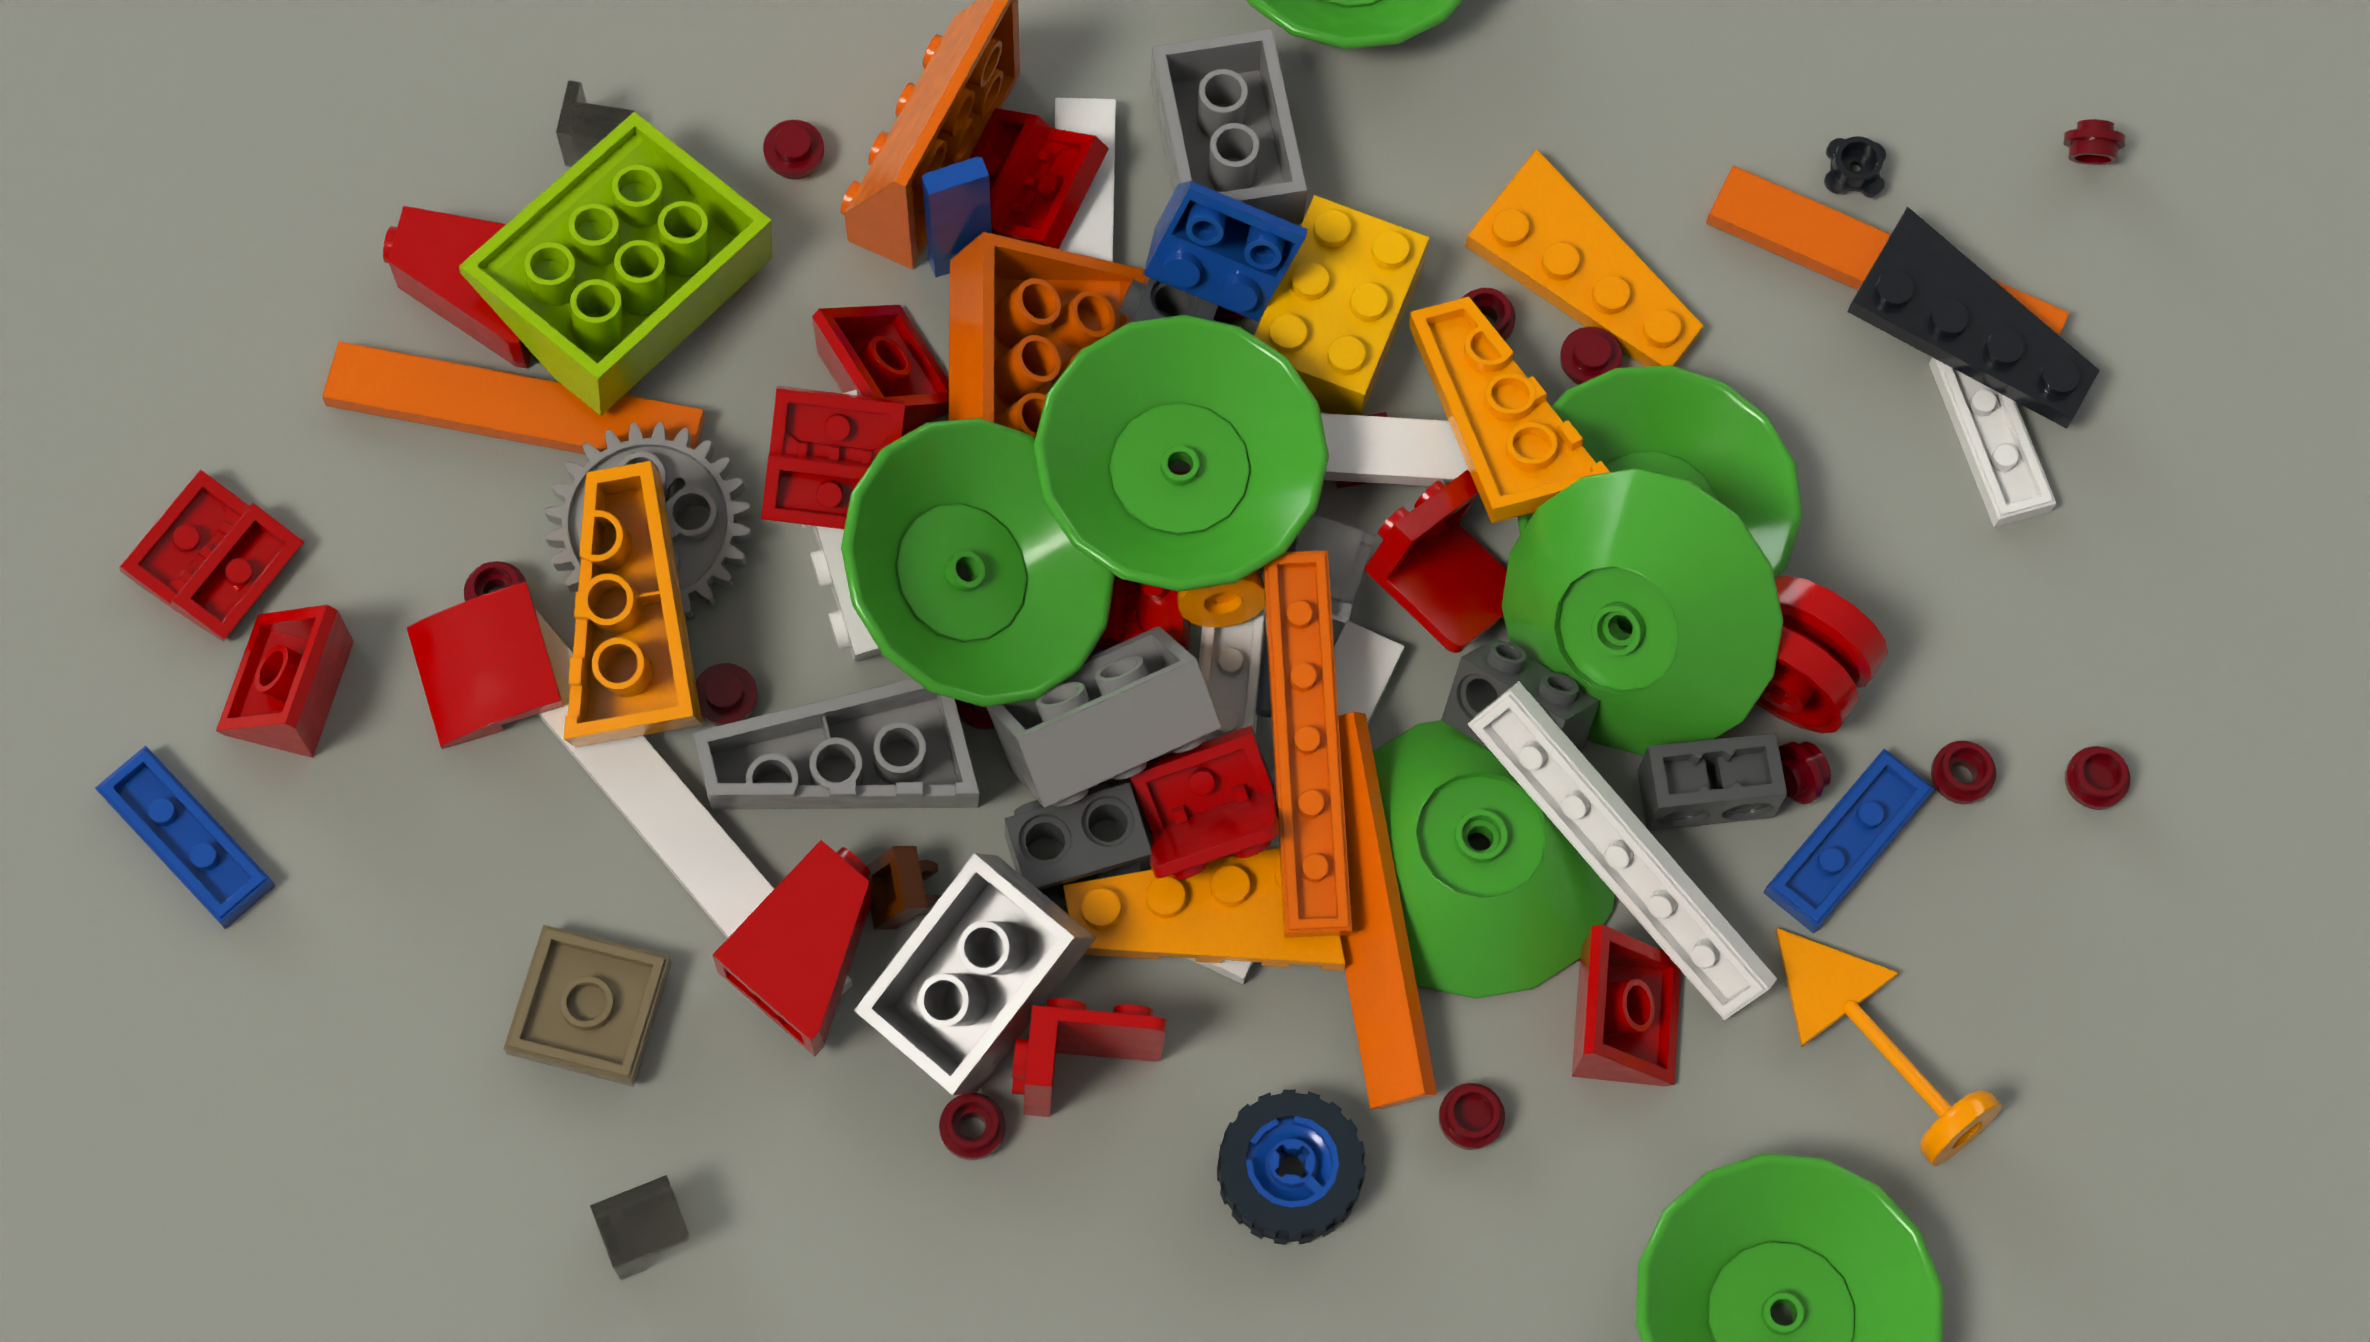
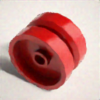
(1821, 657)

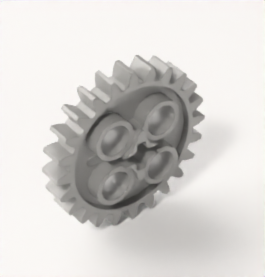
(698, 552)

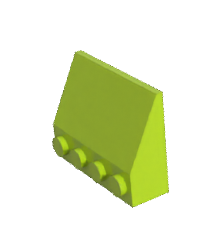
(619, 261)

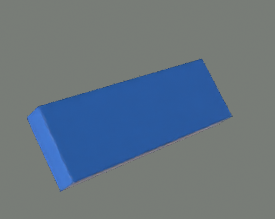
(955, 210)
(185, 837)
(1848, 840)

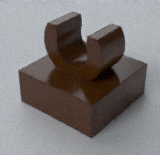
(899, 887)

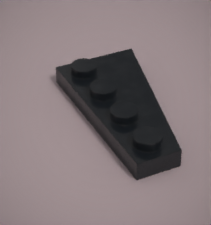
(1964, 318)

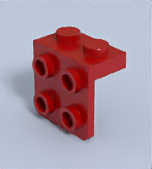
(1440, 567)
(1208, 804)
(1069, 1028)

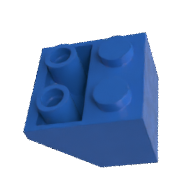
(1221, 249)

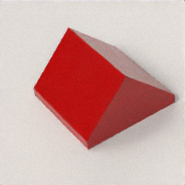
(882, 358)
(288, 679)
(1625, 1011)

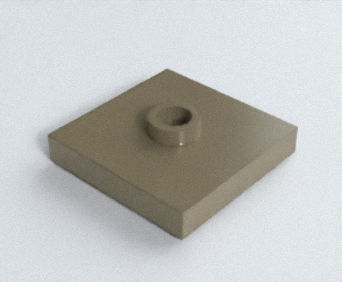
(588, 1005)

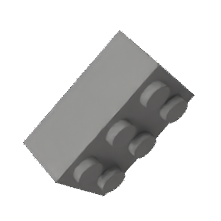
(1230, 120)
(1107, 719)
(973, 973)

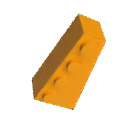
(631, 634)

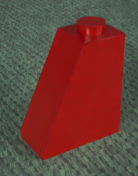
(425, 265)
(801, 944)

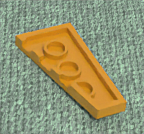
(1575, 261)
(1499, 416)
(1219, 915)

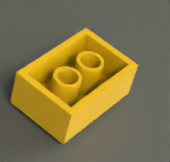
(1343, 302)

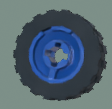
(1291, 1205)

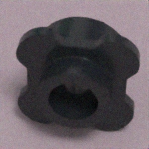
(1856, 151)

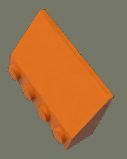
(936, 126)
(1021, 321)

